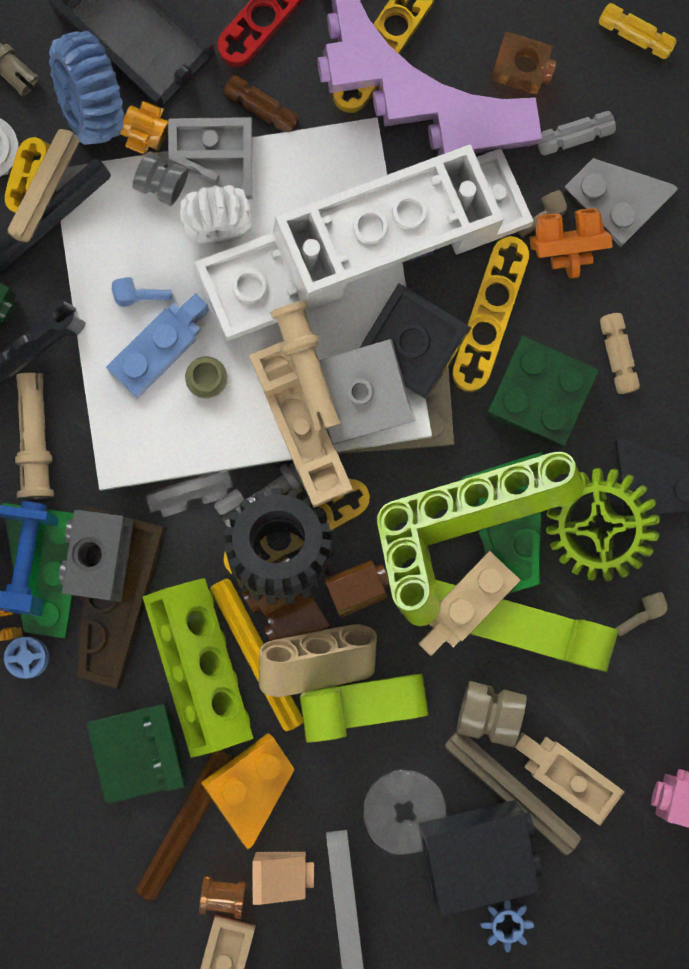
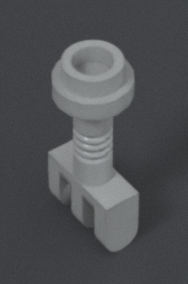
(289, 480)

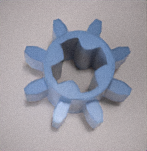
(516, 932)

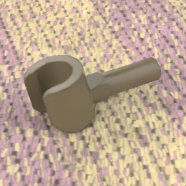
(552, 203)
(655, 607)

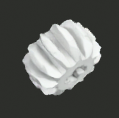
(215, 214)

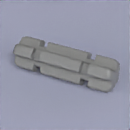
(577, 133)

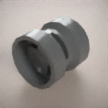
(156, 176)

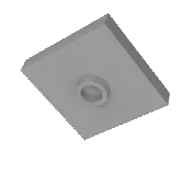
(366, 391)

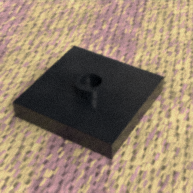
(422, 338)

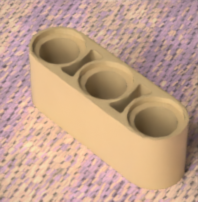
(317, 660)

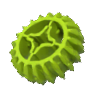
(604, 545)

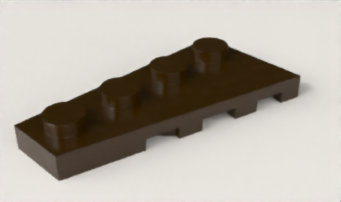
(112, 626)

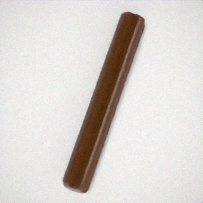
(180, 831)

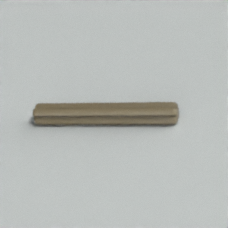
(510, 789)

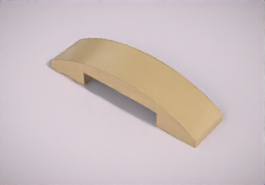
(310, 450)

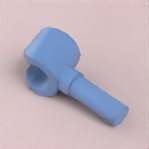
(126, 294)

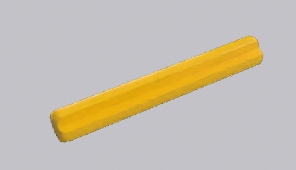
(250, 644)

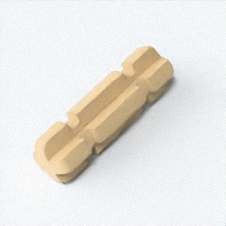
(619, 353)

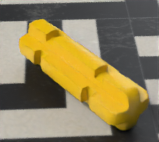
(637, 31)

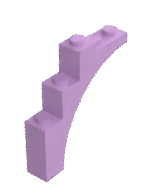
(409, 96)

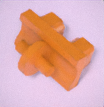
(552, 241)

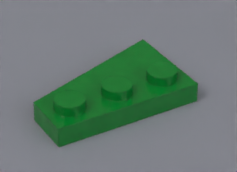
(515, 541)
(44, 575)

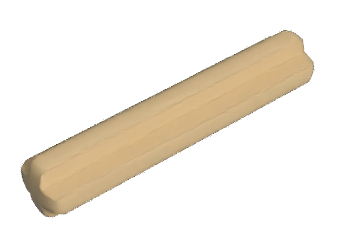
(43, 185)

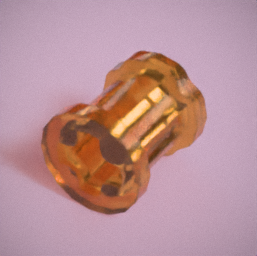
(222, 897)

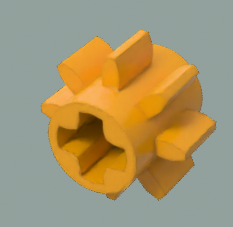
(144, 127)

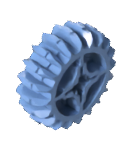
(86, 87)

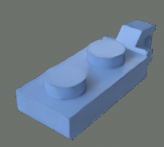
(158, 346)

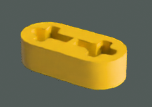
(24, 170)

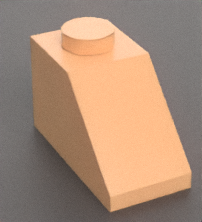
(281, 877)

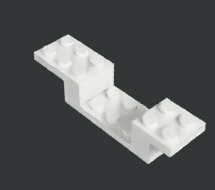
(363, 231)

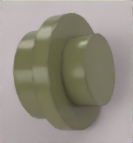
(206, 377)

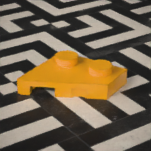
(250, 787)

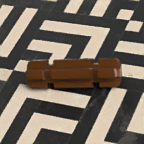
(261, 104)

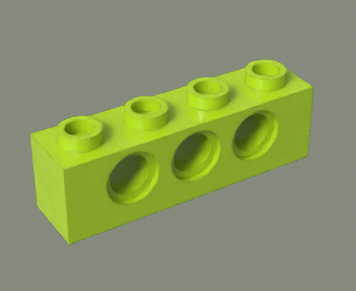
(181, 658)

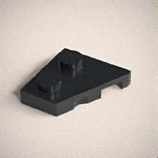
(661, 473)

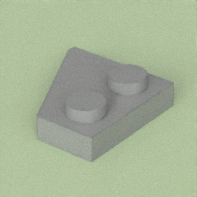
(214, 150)
(620, 195)

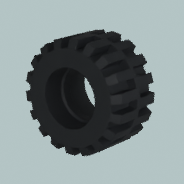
(271, 515)

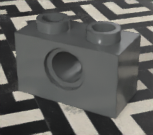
(106, 578)

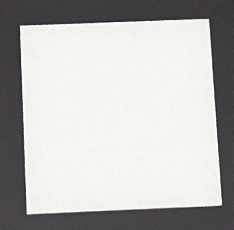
(137, 236)

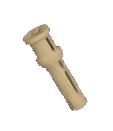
(301, 345)
(33, 456)

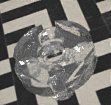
(399, 788)

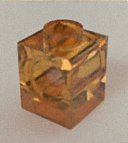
(519, 46)

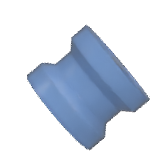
(18, 657)

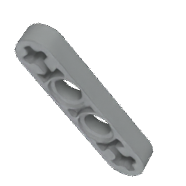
(344, 900)

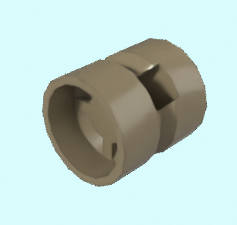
(491, 714)

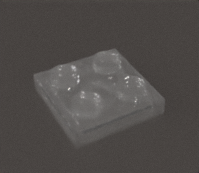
(175, 497)

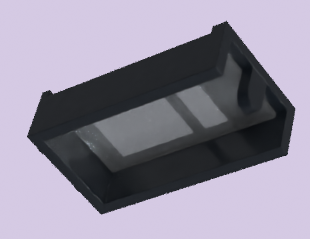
(144, 40)

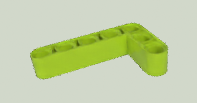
(462, 519)
(543, 632)
(335, 708)

